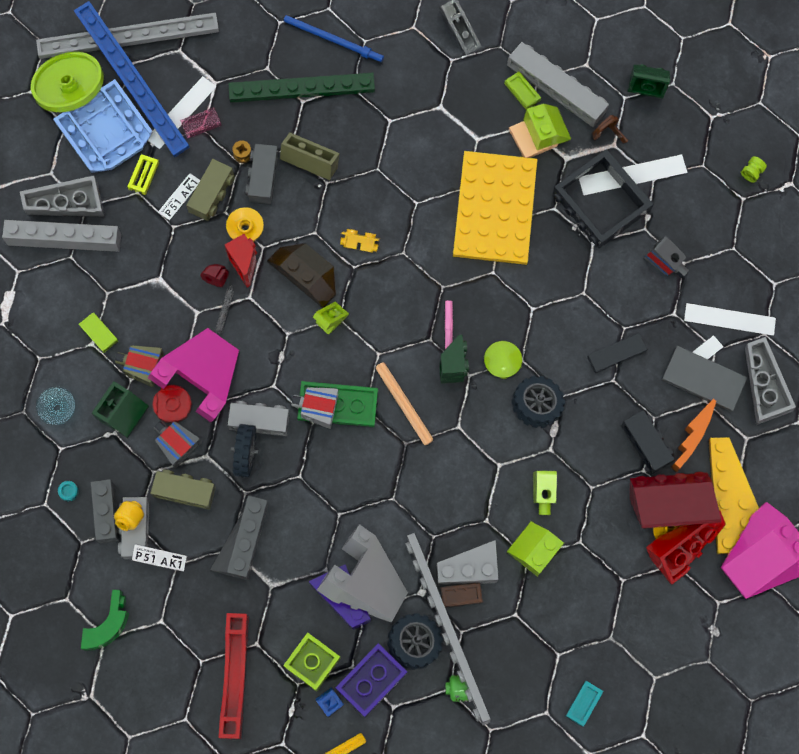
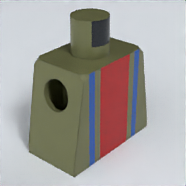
(140, 362)

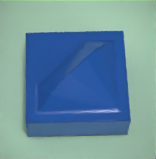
(329, 702)

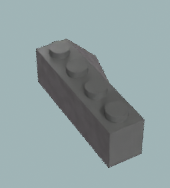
(241, 546)

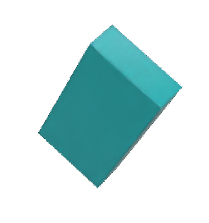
(584, 703)

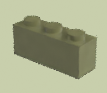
(309, 156)
(210, 190)
(183, 489)

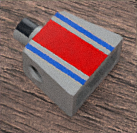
(317, 405)

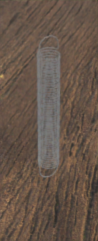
(224, 310)

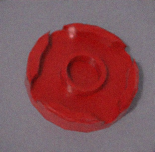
(172, 404)

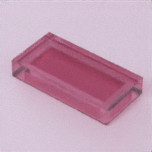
(200, 122)

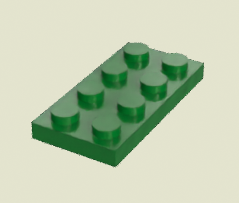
(354, 403)

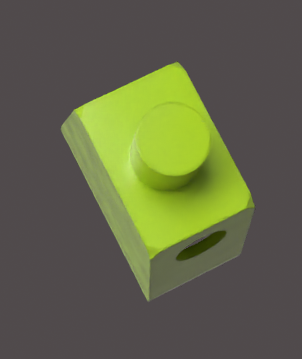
(544, 481)

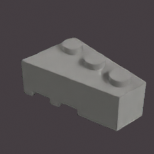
(469, 567)

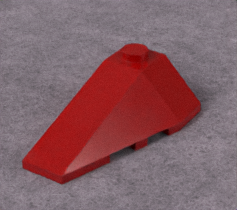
(679, 547)

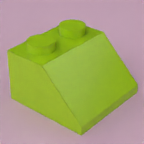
(546, 126)
(535, 548)

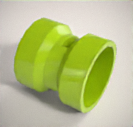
(754, 168)

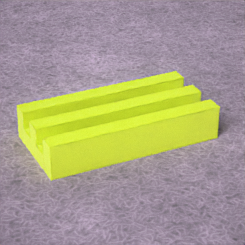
(131, 186)

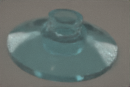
(51, 398)

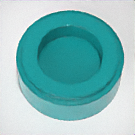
(68, 490)

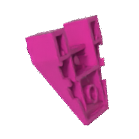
(204, 362)

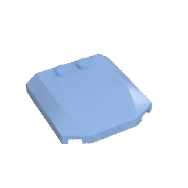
(105, 129)

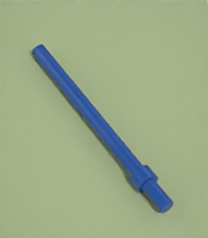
(365, 52)

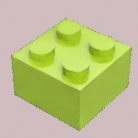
(312, 662)

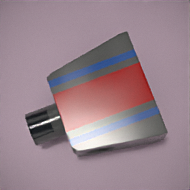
(667, 257)
(175, 442)

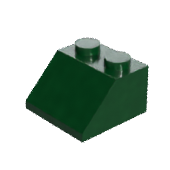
(649, 81)

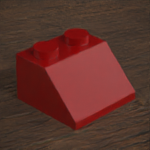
(242, 256)

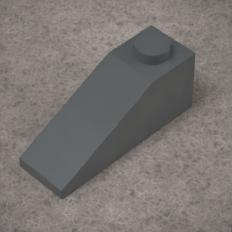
(460, 26)

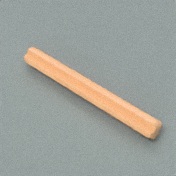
(404, 403)

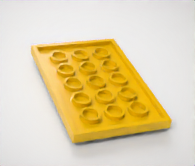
(495, 207)

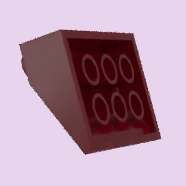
(674, 500)

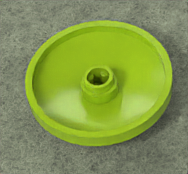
(67, 82)

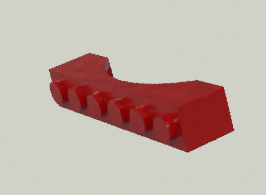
(234, 676)

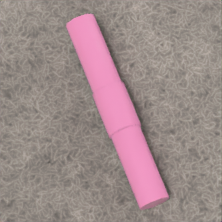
(448, 323)

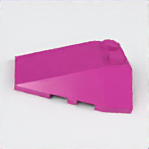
(764, 553)

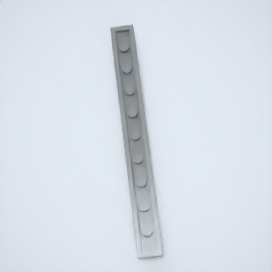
(131, 35)
(449, 637)

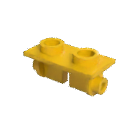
(367, 241)

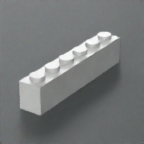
(558, 84)
(61, 235)

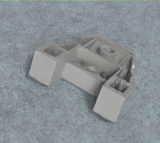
(373, 582)

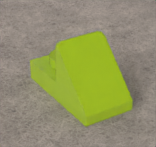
(330, 317)

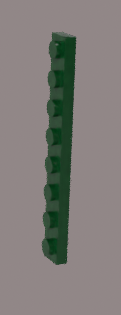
(301, 87)

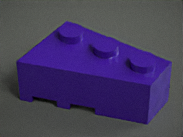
(351, 617)

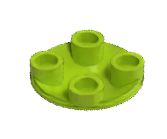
(503, 359)

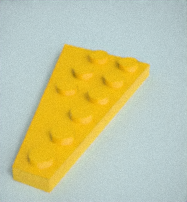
(731, 491)

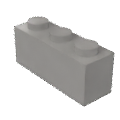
(266, 419)
(137, 536)

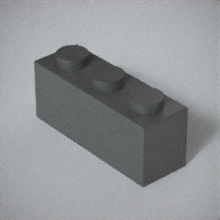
(262, 174)
(103, 510)

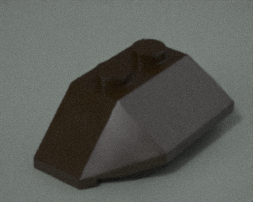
(306, 271)

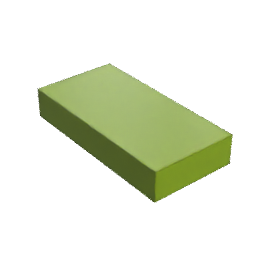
(522, 90)
(98, 332)

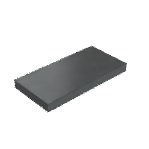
(704, 378)

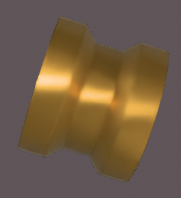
(244, 155)

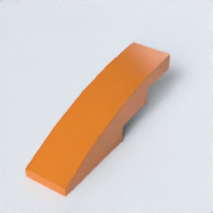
(696, 430)

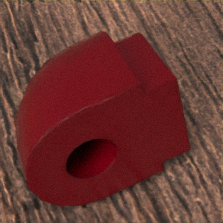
(215, 275)

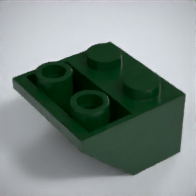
(452, 362)
(120, 409)

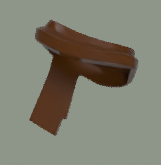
(609, 122)

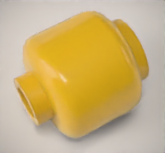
(128, 515)

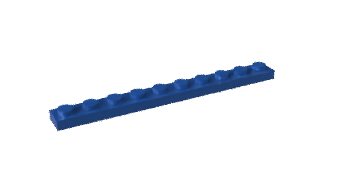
(131, 79)

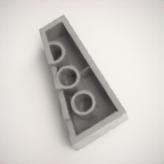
(67, 198)
(767, 384)

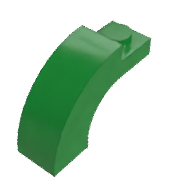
(111, 628)

